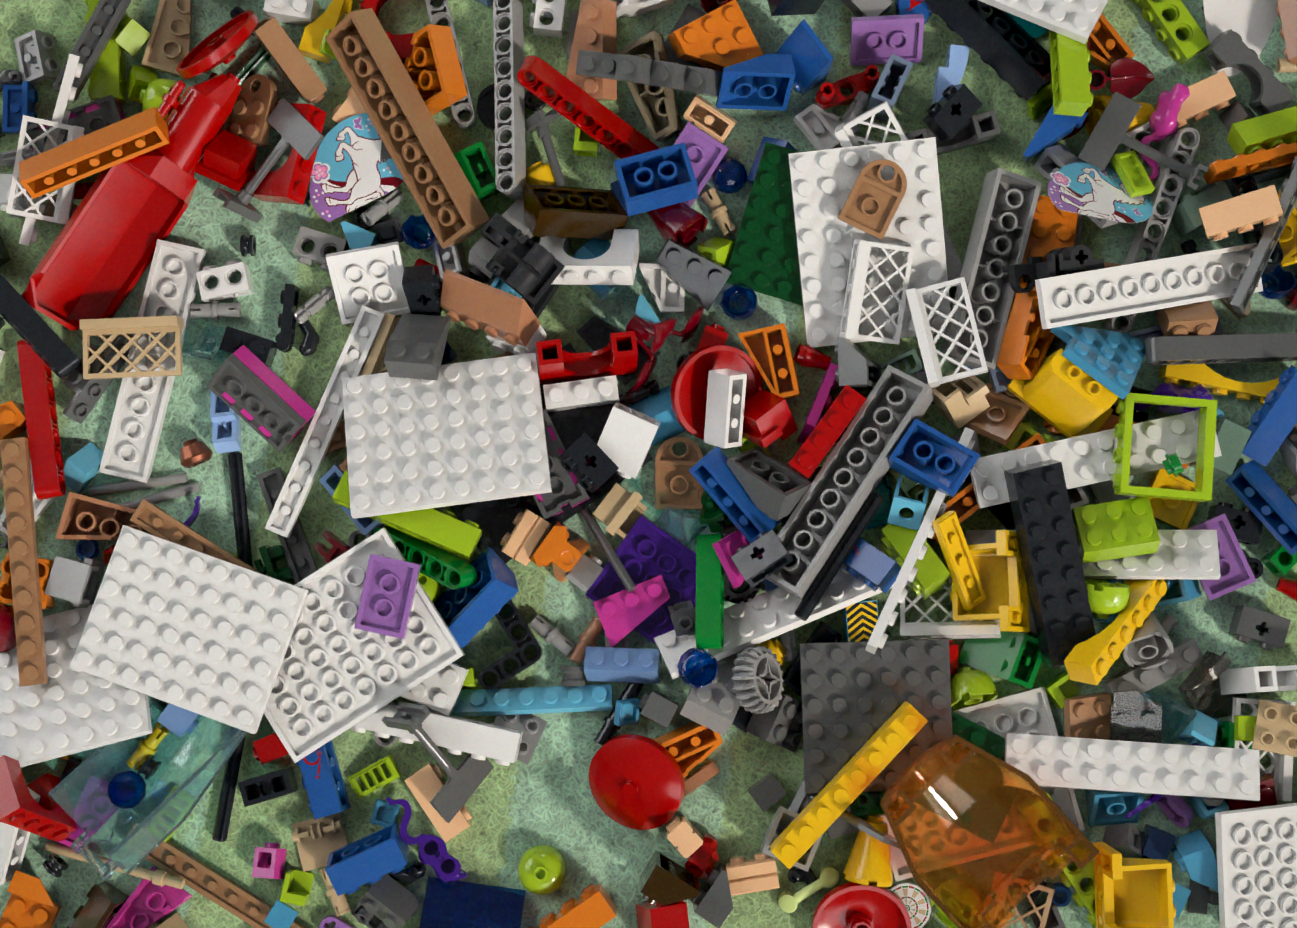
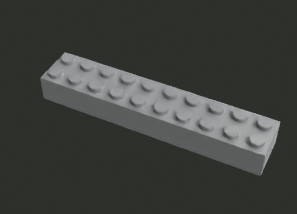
(849, 477)

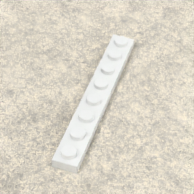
(60, 115)

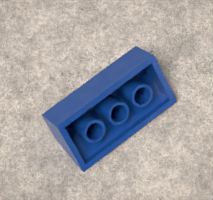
(472, 606)

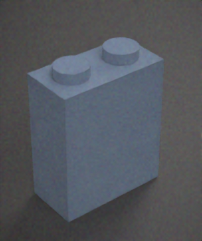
(890, 85)

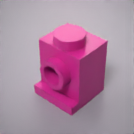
(269, 861)

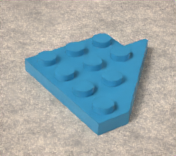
(1104, 355)

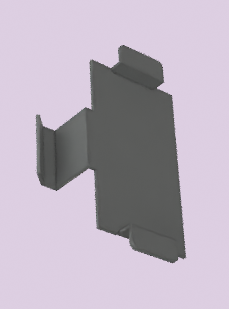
(1200, 897)

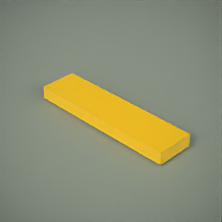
(959, 560)

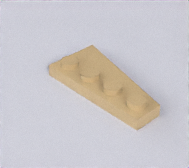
(169, 37)

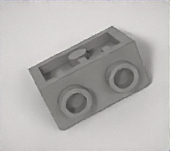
(37, 56)

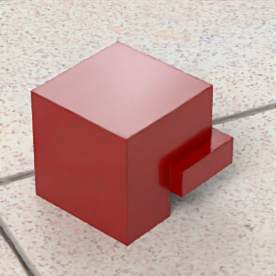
(228, 160)
(767, 419)
(662, 916)

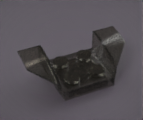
(1202, 687)
(1135, 717)

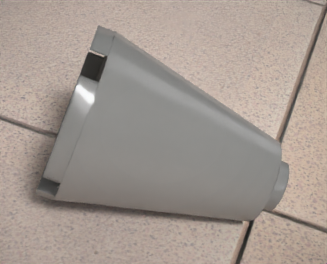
(1149, 645)

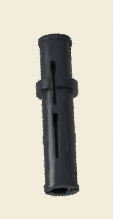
(609, 728)

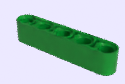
(434, 561)
(709, 594)

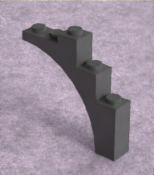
(649, 72)

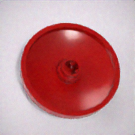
(218, 46)
(691, 383)
(636, 782)
(861, 907)

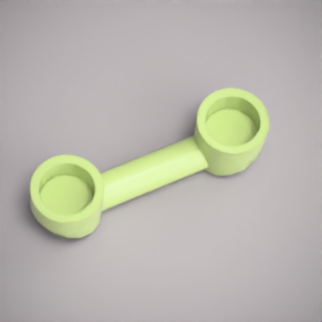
(828, 878)

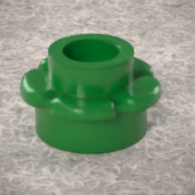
(1172, 465)

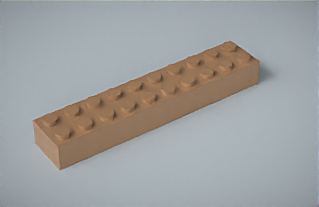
(407, 128)

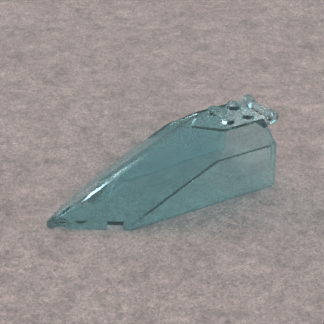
(171, 793)

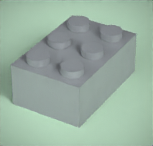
(716, 704)

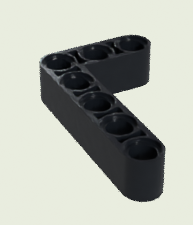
(1248, 183)
(36, 331)
(518, 654)

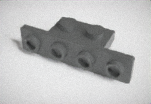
(91, 390)

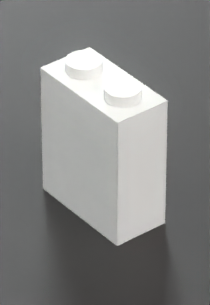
(628, 438)

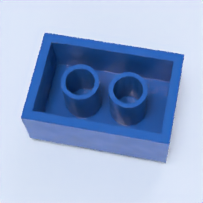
(656, 179)
(367, 860)

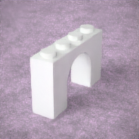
(611, 268)
(1258, 679)

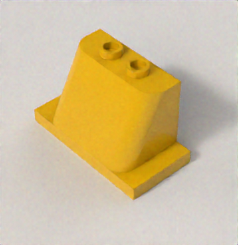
(1065, 396)
(1003, 583)
(1132, 891)

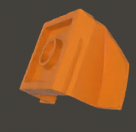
(28, 904)

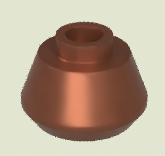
(194, 453)

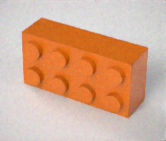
(1049, 231)
(588, 911)

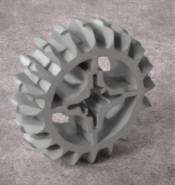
(757, 679)

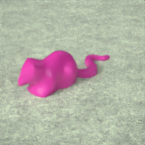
(1164, 120)

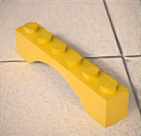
(314, 32)
(1201, 374)
(1094, 657)

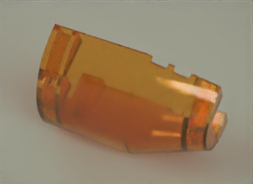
(978, 832)

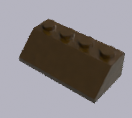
(572, 212)
(667, 881)
(100, 908)

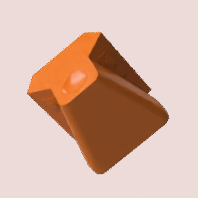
(559, 551)
(45, 567)

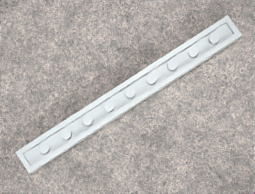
(324, 424)
(908, 570)

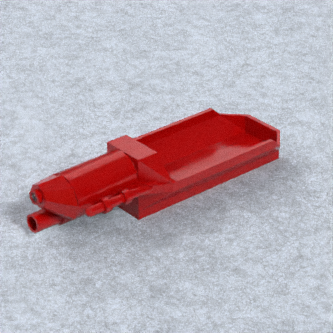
(128, 209)

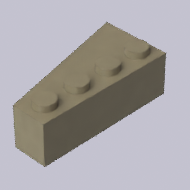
(655, 103)

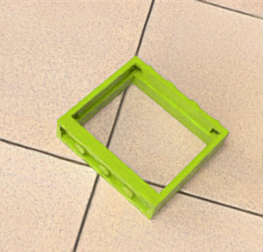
(1204, 455)

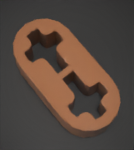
(700, 777)

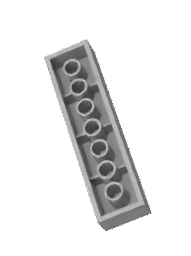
(995, 241)

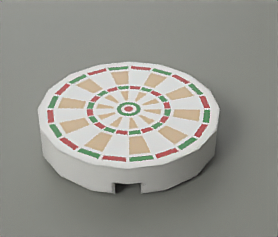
(915, 901)

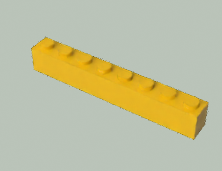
(847, 784)

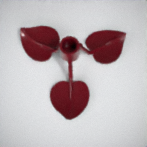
(1126, 78)
(645, 330)

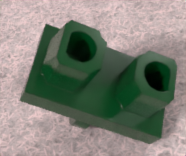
(712, 514)
(269, 557)
(868, 804)

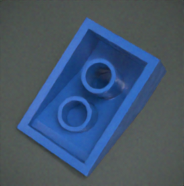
(809, 58)
(757, 83)
(1051, 131)
(932, 459)

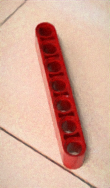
(582, 109)
(41, 424)

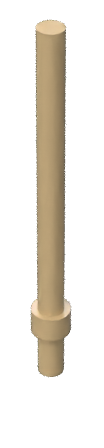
(157, 877)

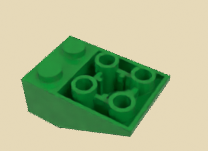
(478, 170)
(1011, 657)

